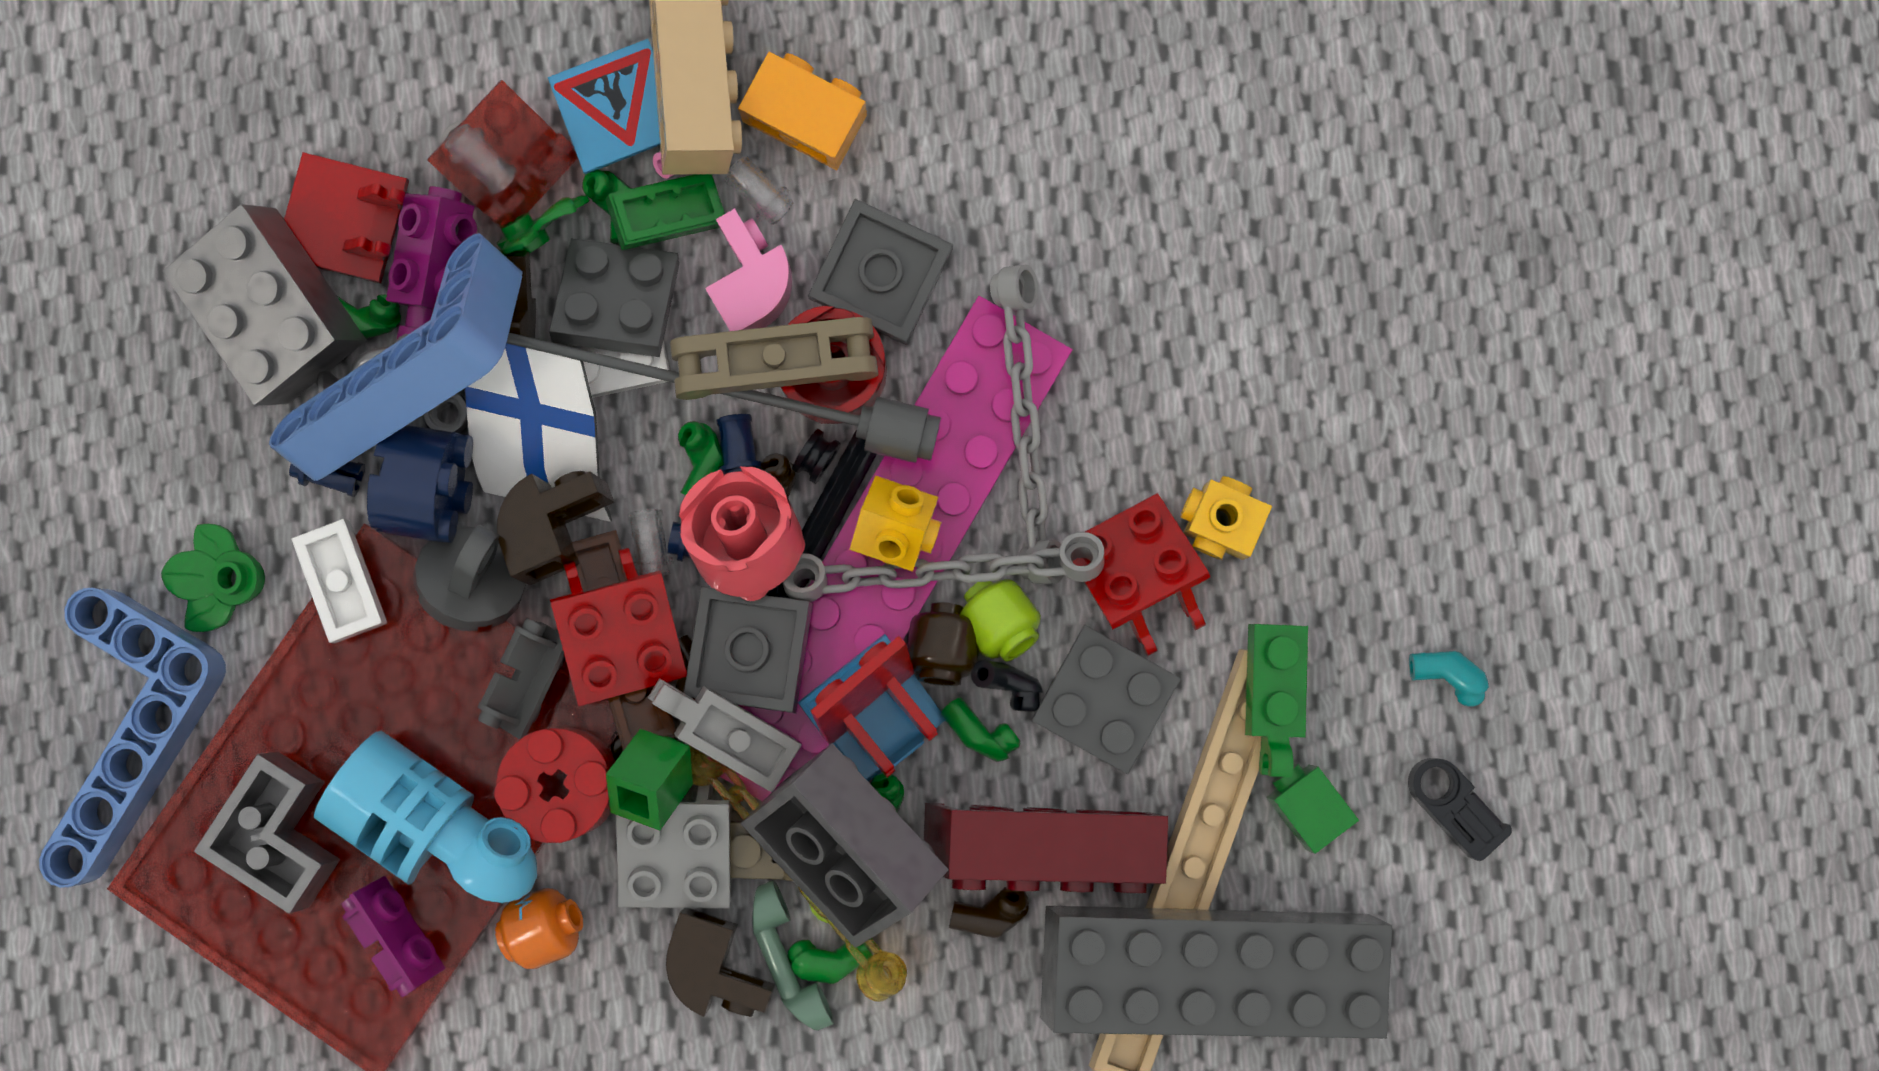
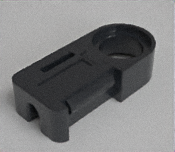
(1458, 812)

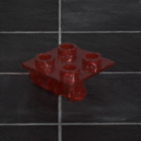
(522, 141)

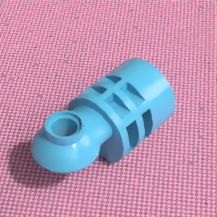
(407, 810)

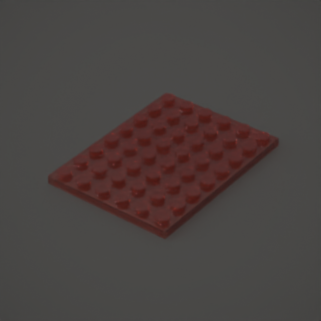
(317, 708)

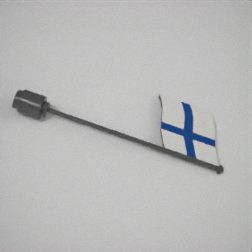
(542, 421)

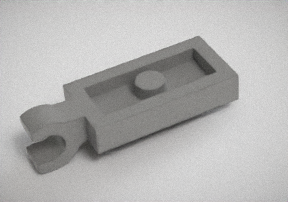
(728, 733)

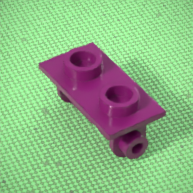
(381, 915)

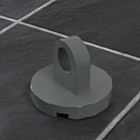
(467, 581)

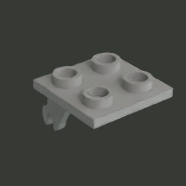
(682, 862)

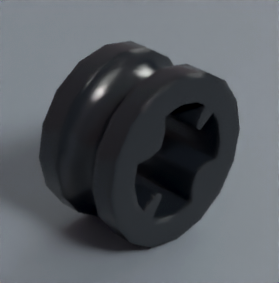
(816, 456)

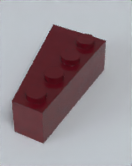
(1048, 847)

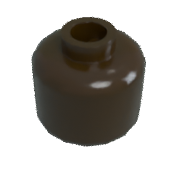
(942, 645)

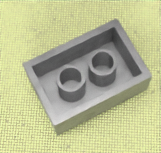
(264, 305)
(845, 846)

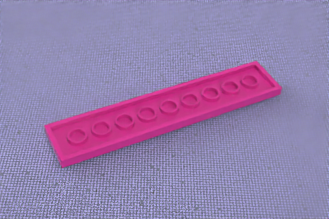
(970, 452)

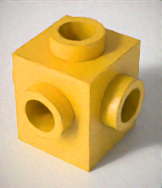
(1244, 515)
(896, 524)

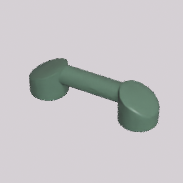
(805, 1004)

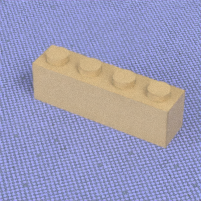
(694, 86)

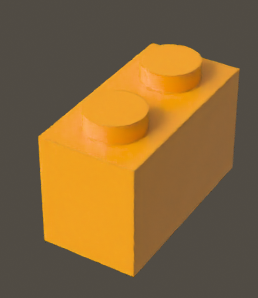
(803, 109)

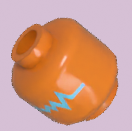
(539, 928)

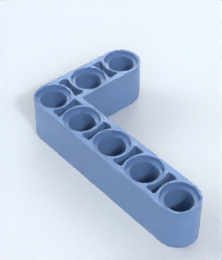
(413, 374)
(137, 731)

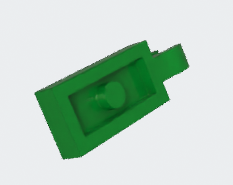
(1276, 692)

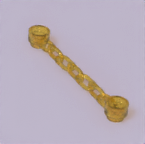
(870, 973)

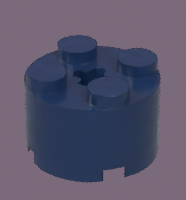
(420, 484)

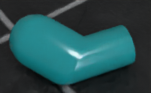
(1456, 669)

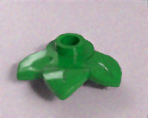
(530, 234)
(206, 575)

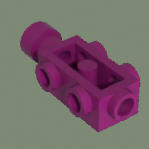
(423, 249)

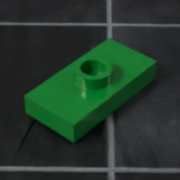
(665, 210)

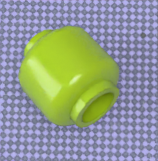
(1001, 618)

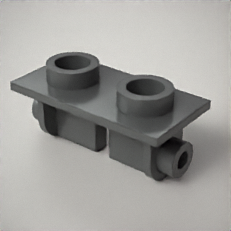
(517, 701)

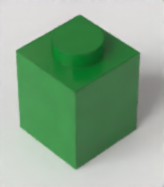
(649, 779)
(1311, 807)

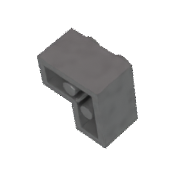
(257, 836)

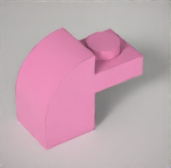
(761, 287)

